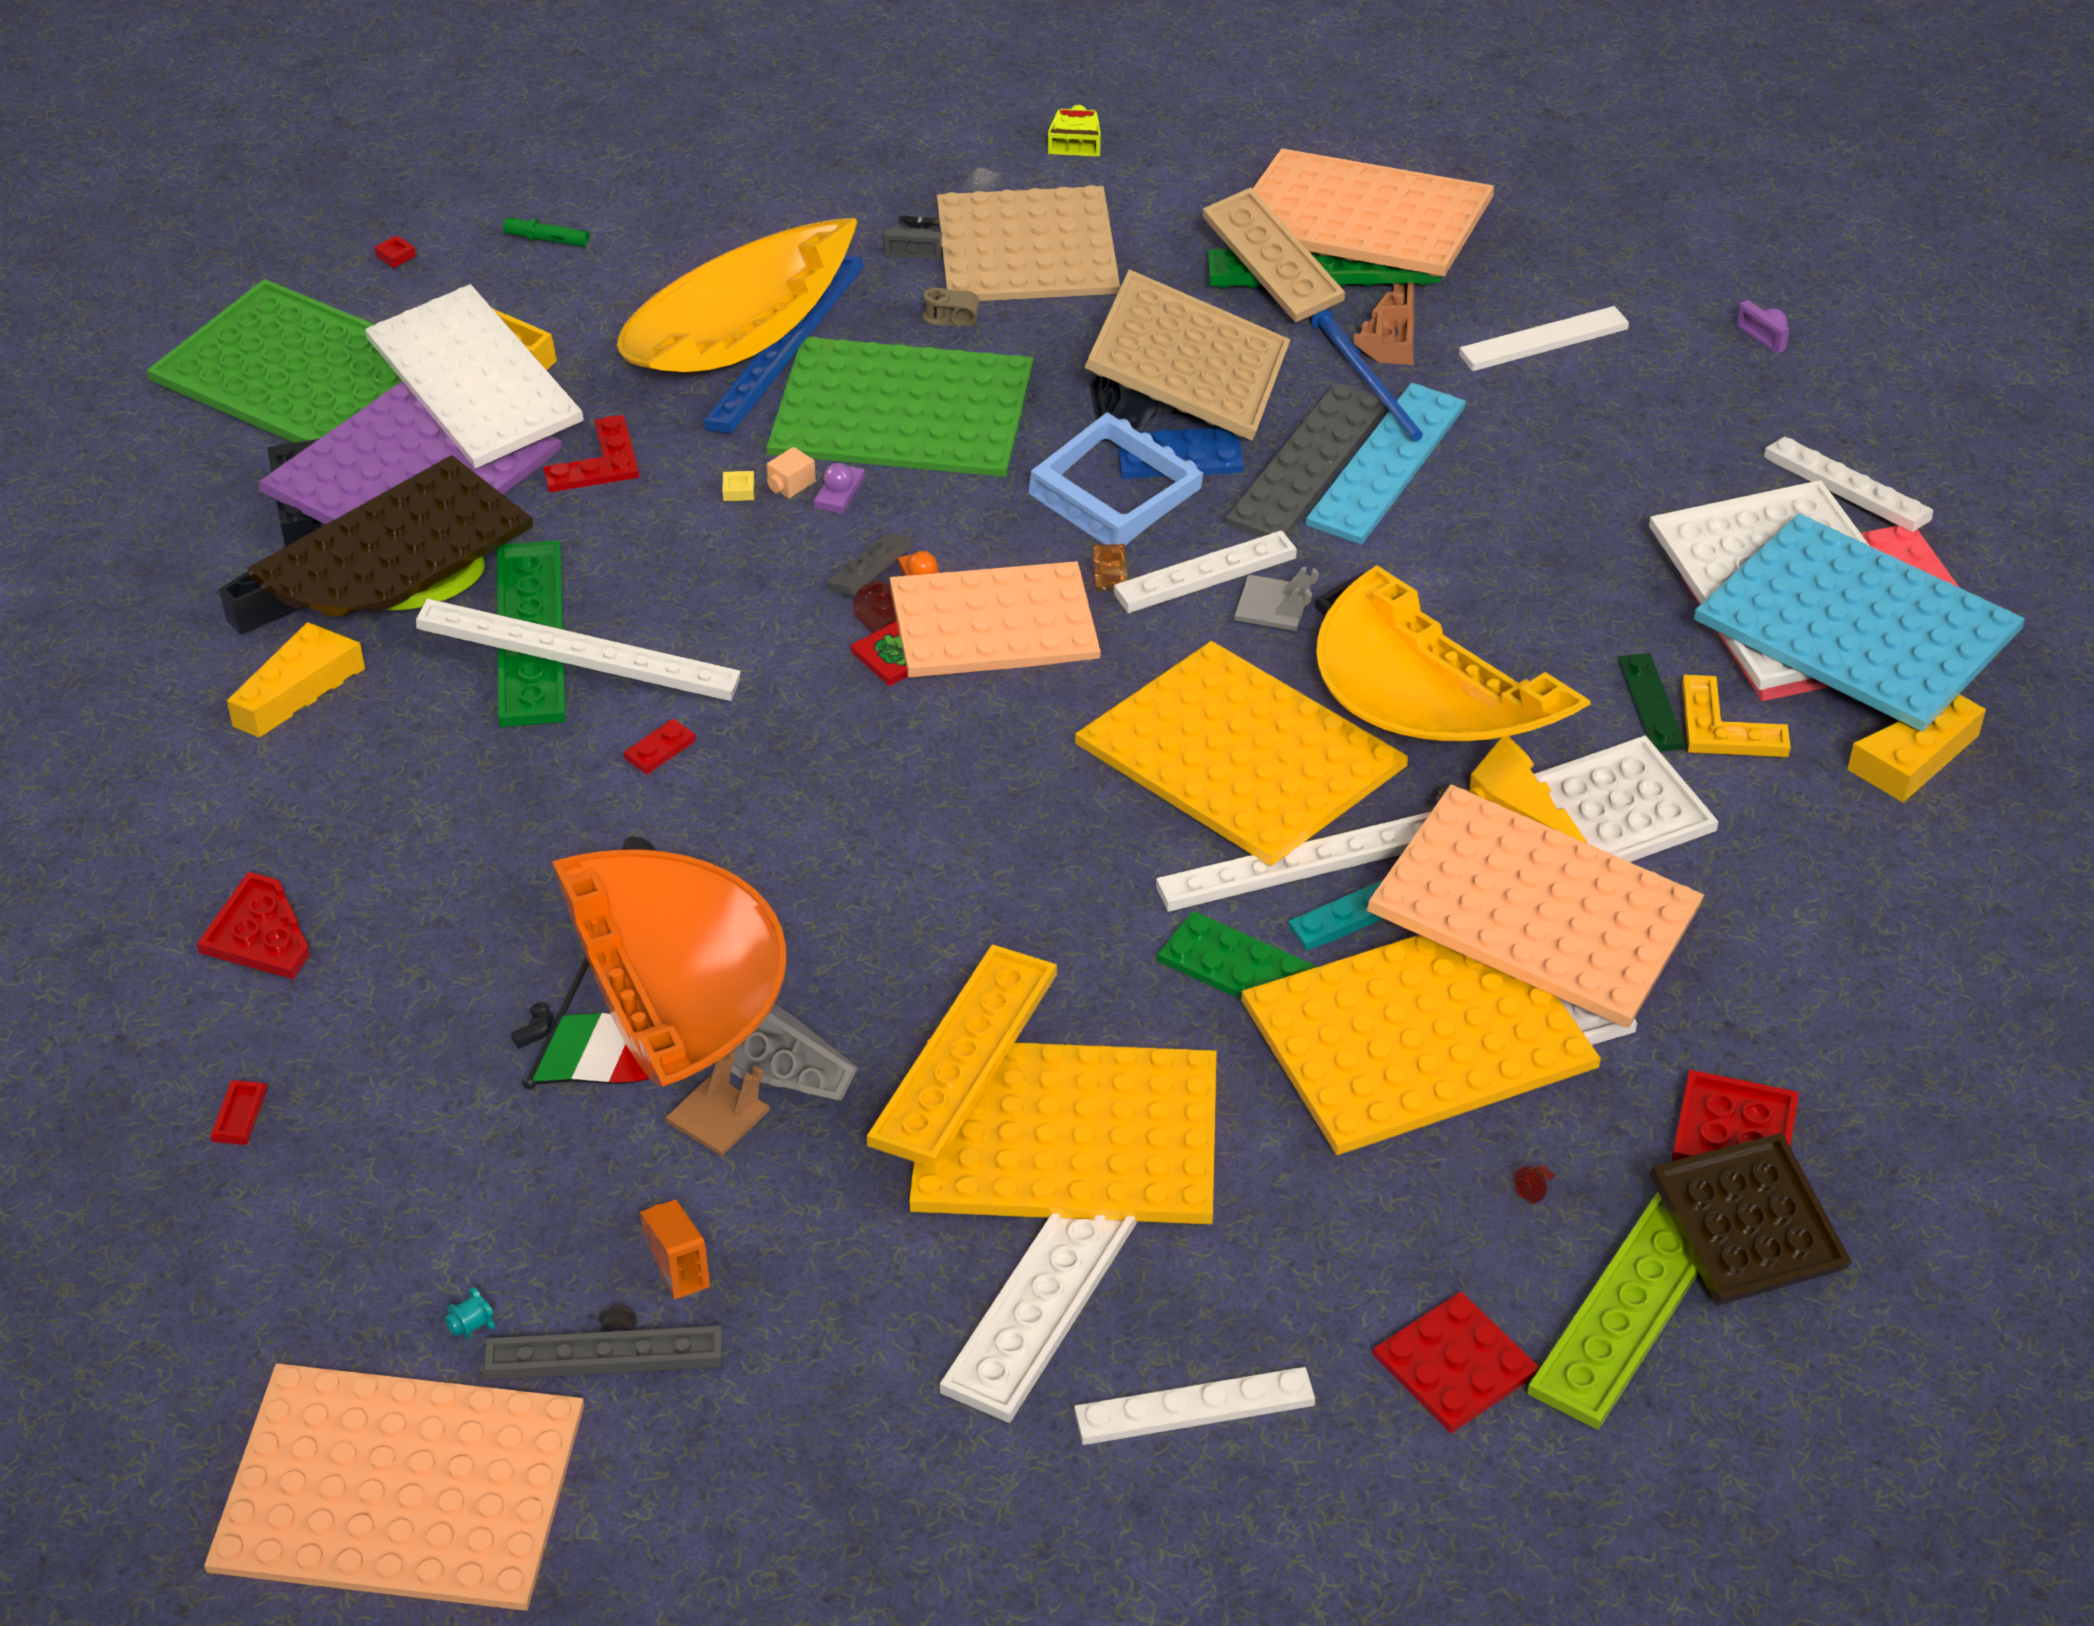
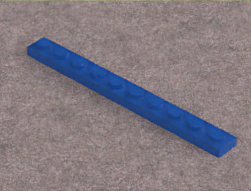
(771, 361)

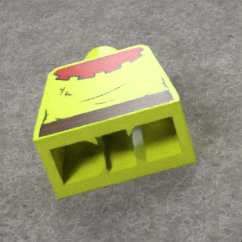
(1075, 132)

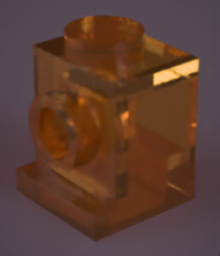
(1109, 566)

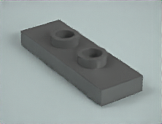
(869, 564)

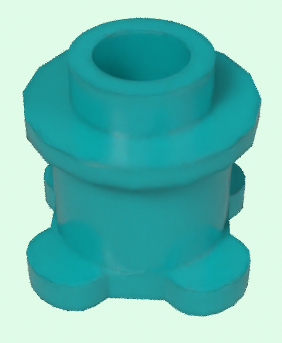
(469, 1315)

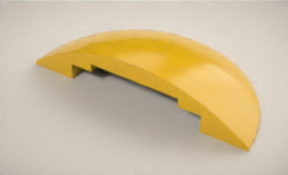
(737, 300)
(1411, 679)

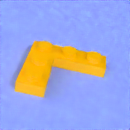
(1710, 735)

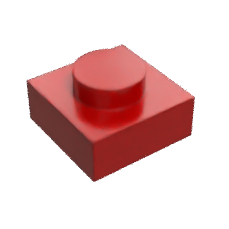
(395, 251)

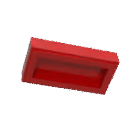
(239, 1112)

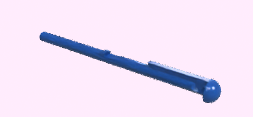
(1325, 320)

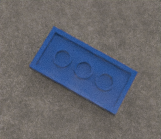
(1210, 449)

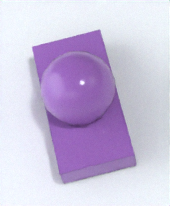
(1765, 326)
(839, 487)

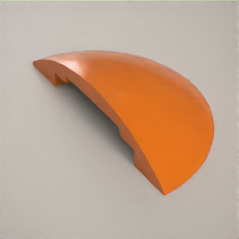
(677, 953)

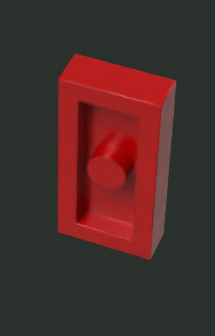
(659, 746)

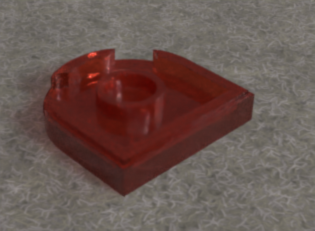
(874, 606)

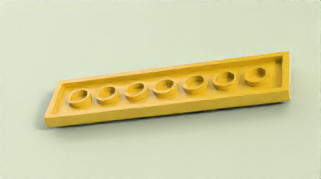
(962, 1056)

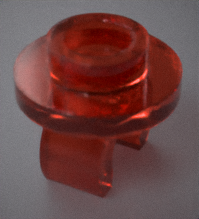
(1531, 1183)

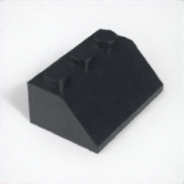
(1121, 402)

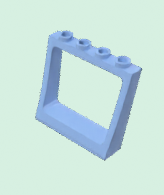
(1091, 513)

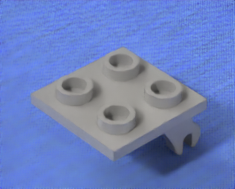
(1275, 601)

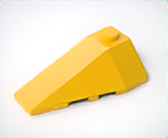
(1508, 781)

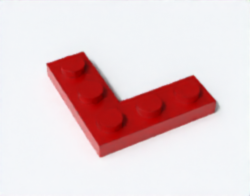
(615, 465)

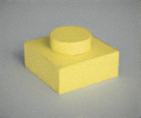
(738, 486)

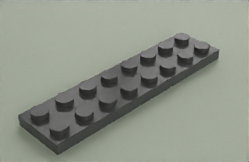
(1307, 462)

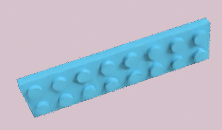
(1384, 465)

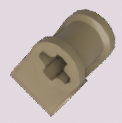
(950, 307)

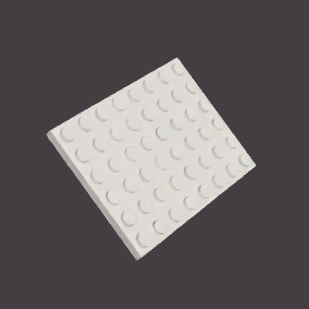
(1720, 537)

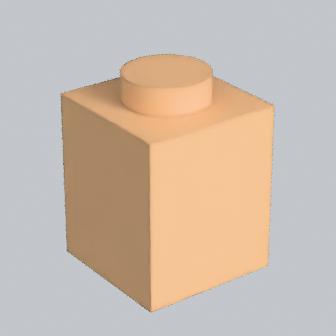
(790, 472)

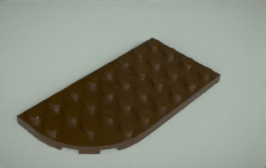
(394, 543)

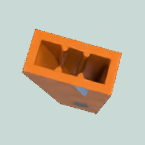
(676, 1248)

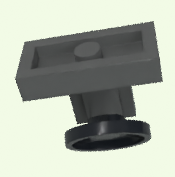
(914, 241)

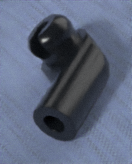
(537, 1028)

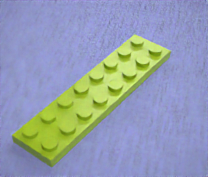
(1618, 1321)

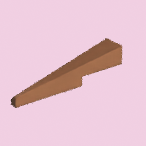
(1378, 334)

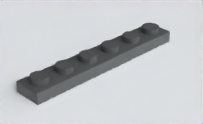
(603, 1352)

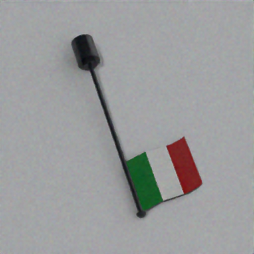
(586, 1044)

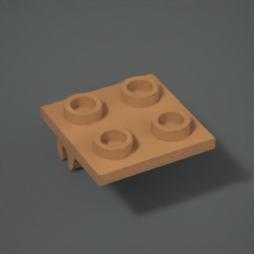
(717, 1111)

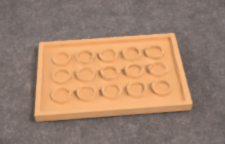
(993, 619)

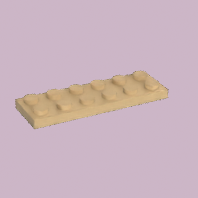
(1273, 254)

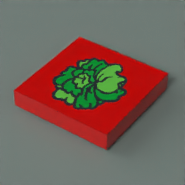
(883, 654)

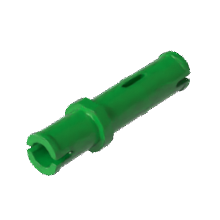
(535, 230)

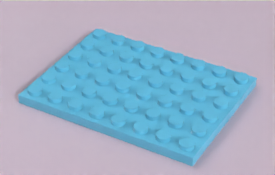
(1860, 621)

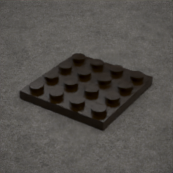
(1749, 1218)

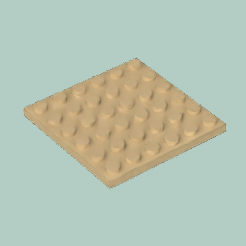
(1028, 243)
(1188, 354)

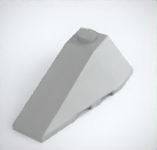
(793, 1057)

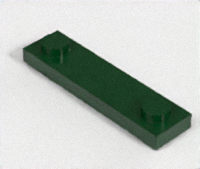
(1651, 702)

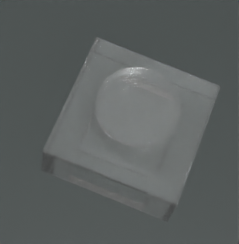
(983, 180)

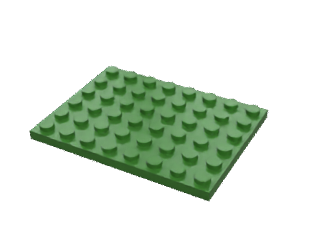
(279, 364)
(902, 406)

